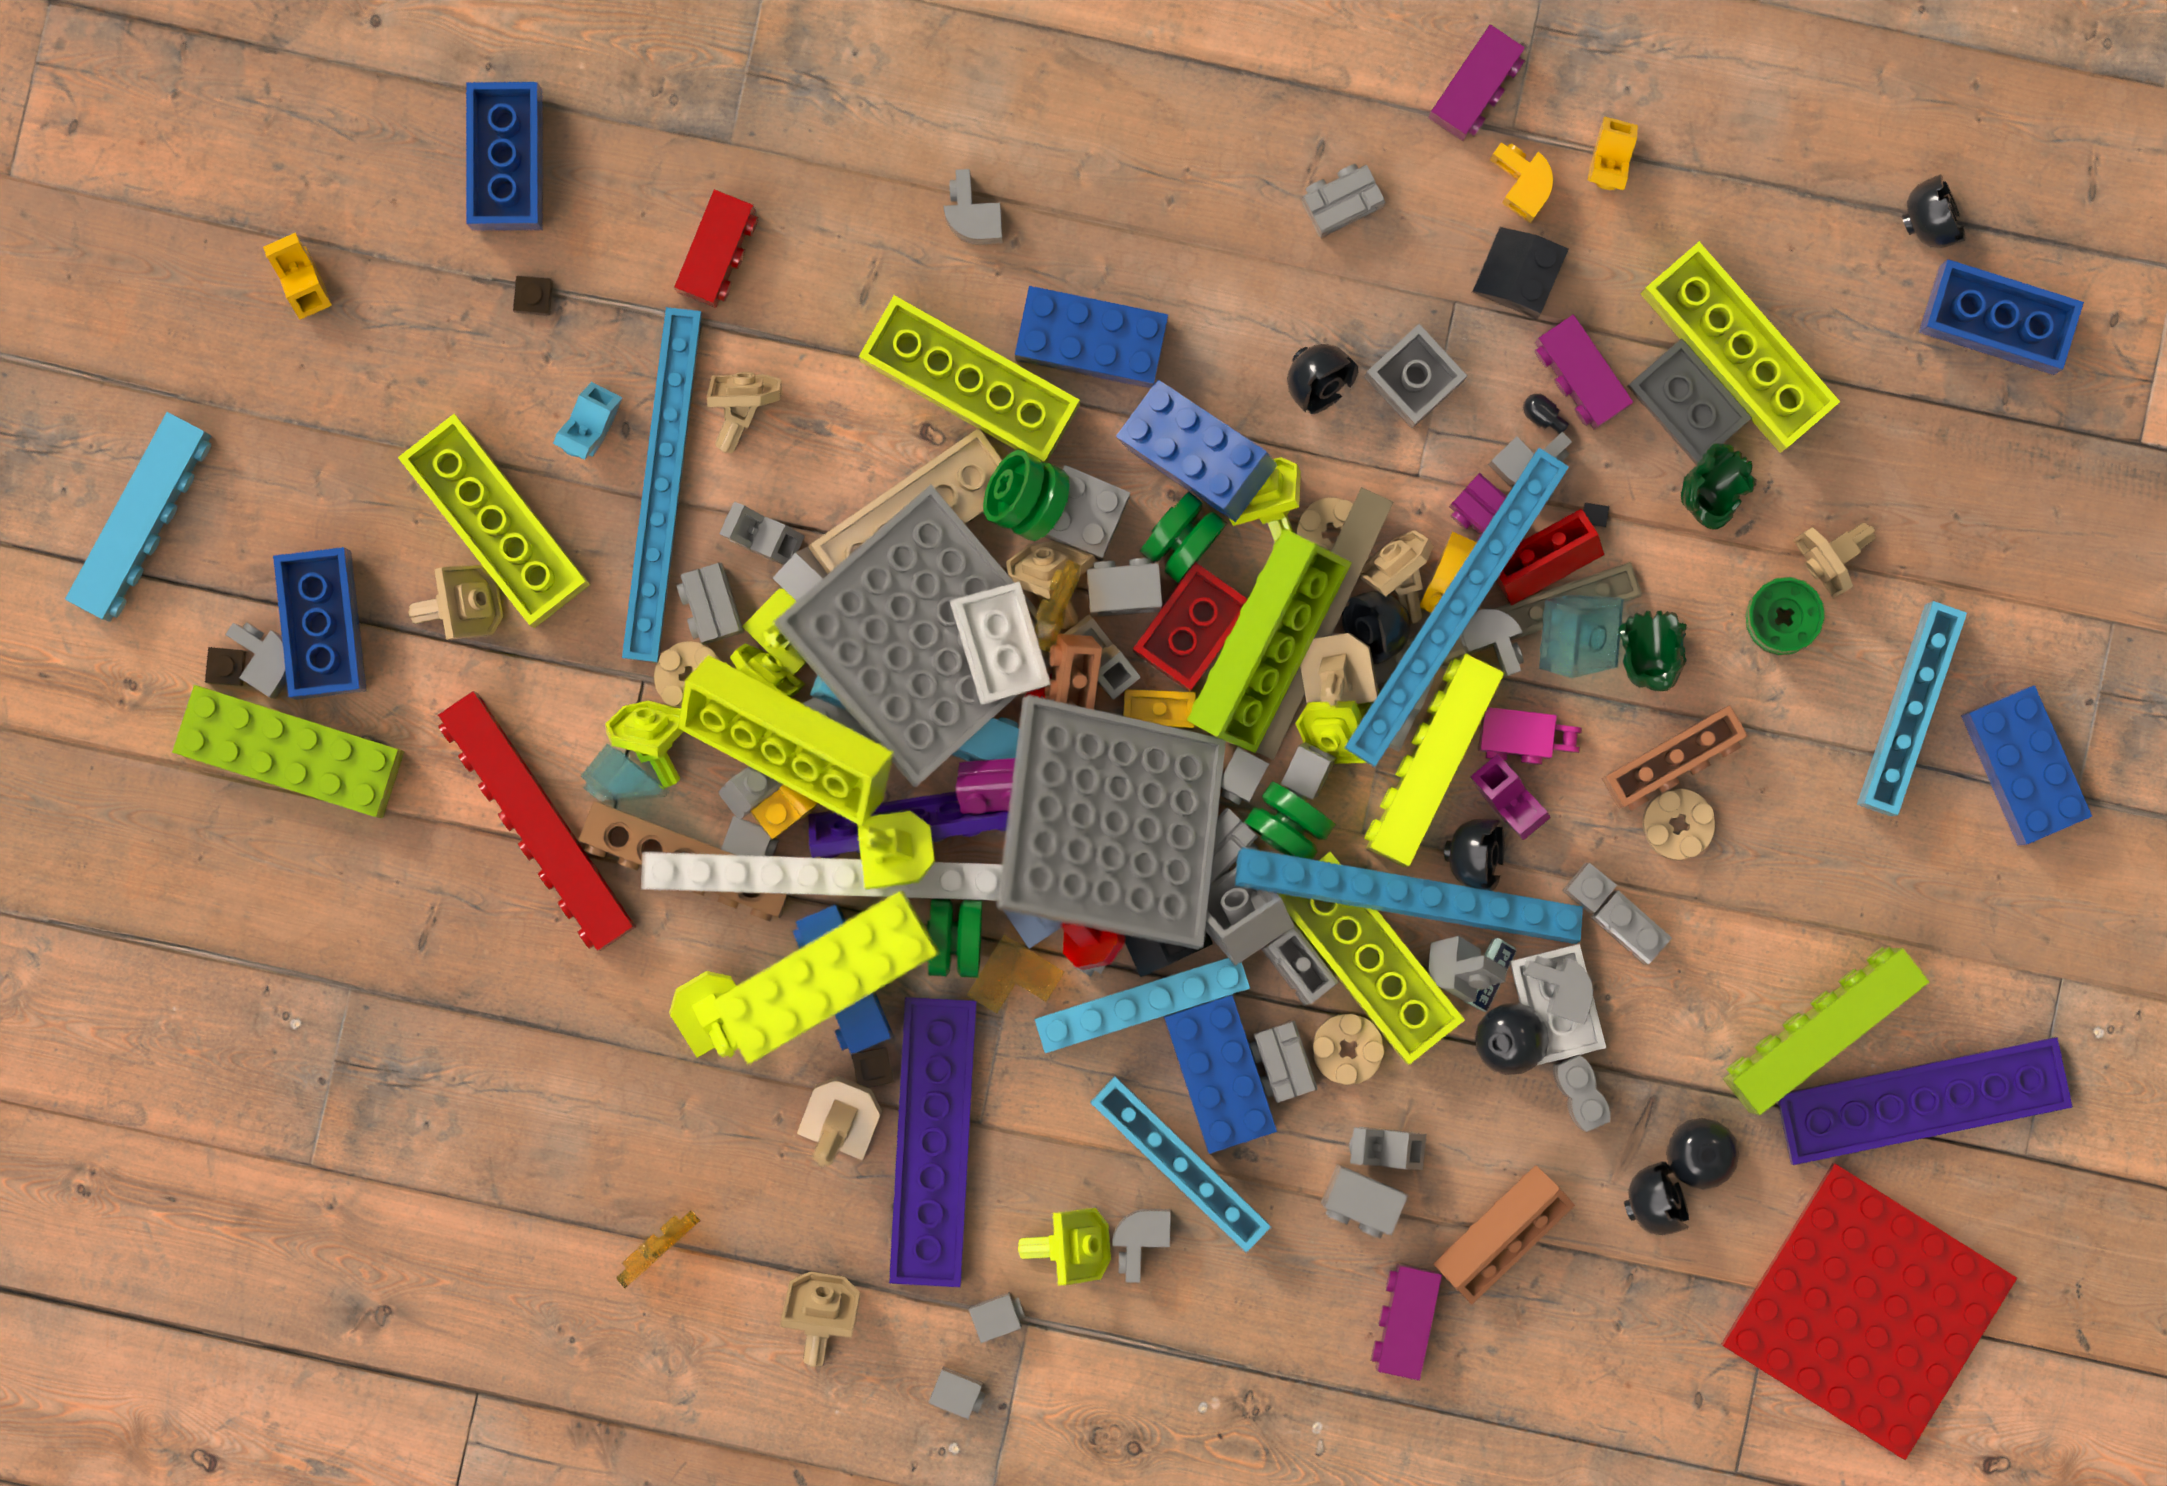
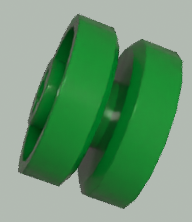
(1026, 495)
(1179, 533)
(1287, 827)
(955, 937)

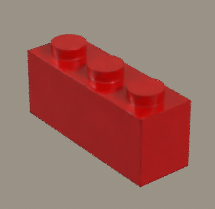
(716, 249)
(1550, 556)

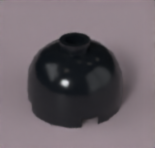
(1933, 214)
(1319, 375)
(1378, 623)
(1475, 853)
(1511, 1039)
(1702, 1153)
(1656, 1201)

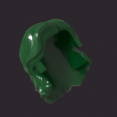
(1715, 485)
(1653, 649)

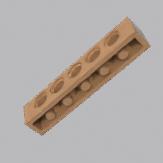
(604, 819)

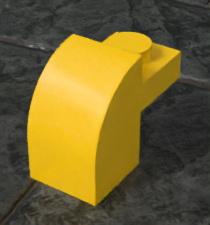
(1613, 154)
(1532, 183)
(298, 275)
(1449, 564)
(782, 810)

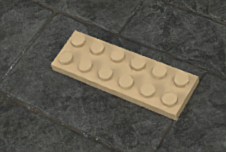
(956, 474)

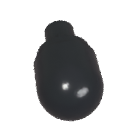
(1544, 413)

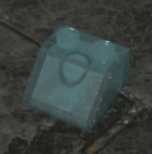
(1580, 634)
(619, 778)

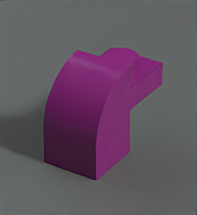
(1509, 797)

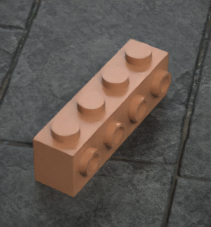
(1074, 670)
(1674, 757)
(1504, 1234)

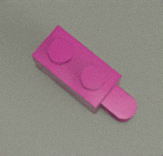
(1523, 735)

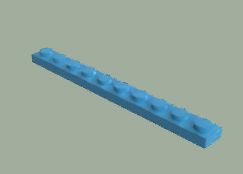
(662, 485)
(1456, 607)
(1408, 896)

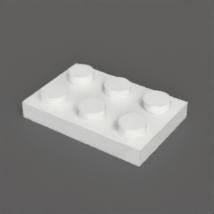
(1000, 643)
(1565, 1036)

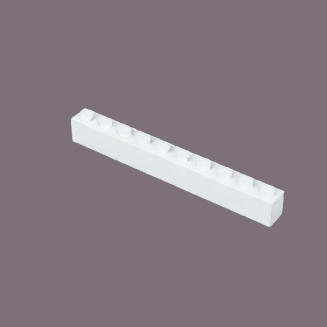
(809, 876)

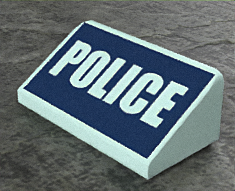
(1501, 953)

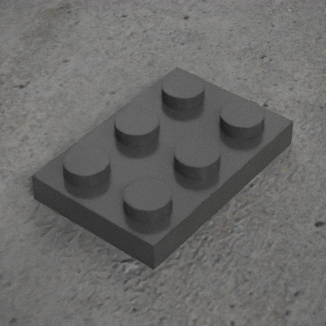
(1689, 401)

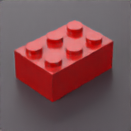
(1191, 627)

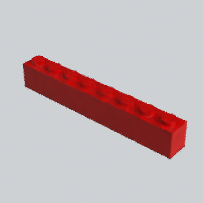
(536, 821)

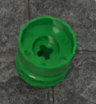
(1785, 595)

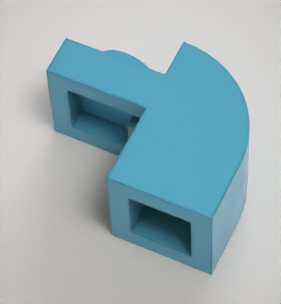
(588, 422)

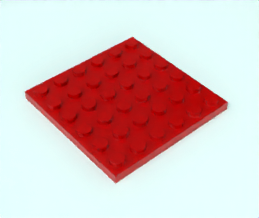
(1869, 1311)

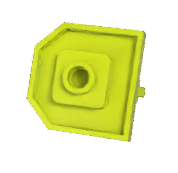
(1275, 498)
(765, 632)
(766, 669)
(1332, 727)
(649, 731)
(895, 850)
(698, 1017)
(1077, 1245)

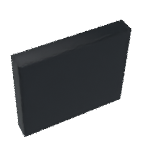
(1596, 514)

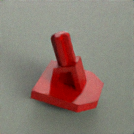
(1090, 946)

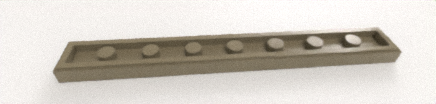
(1354, 545)
(1528, 613)

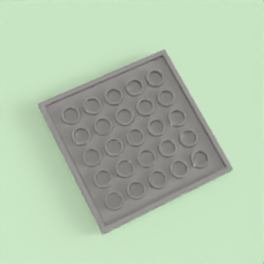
(889, 637)
(1112, 823)

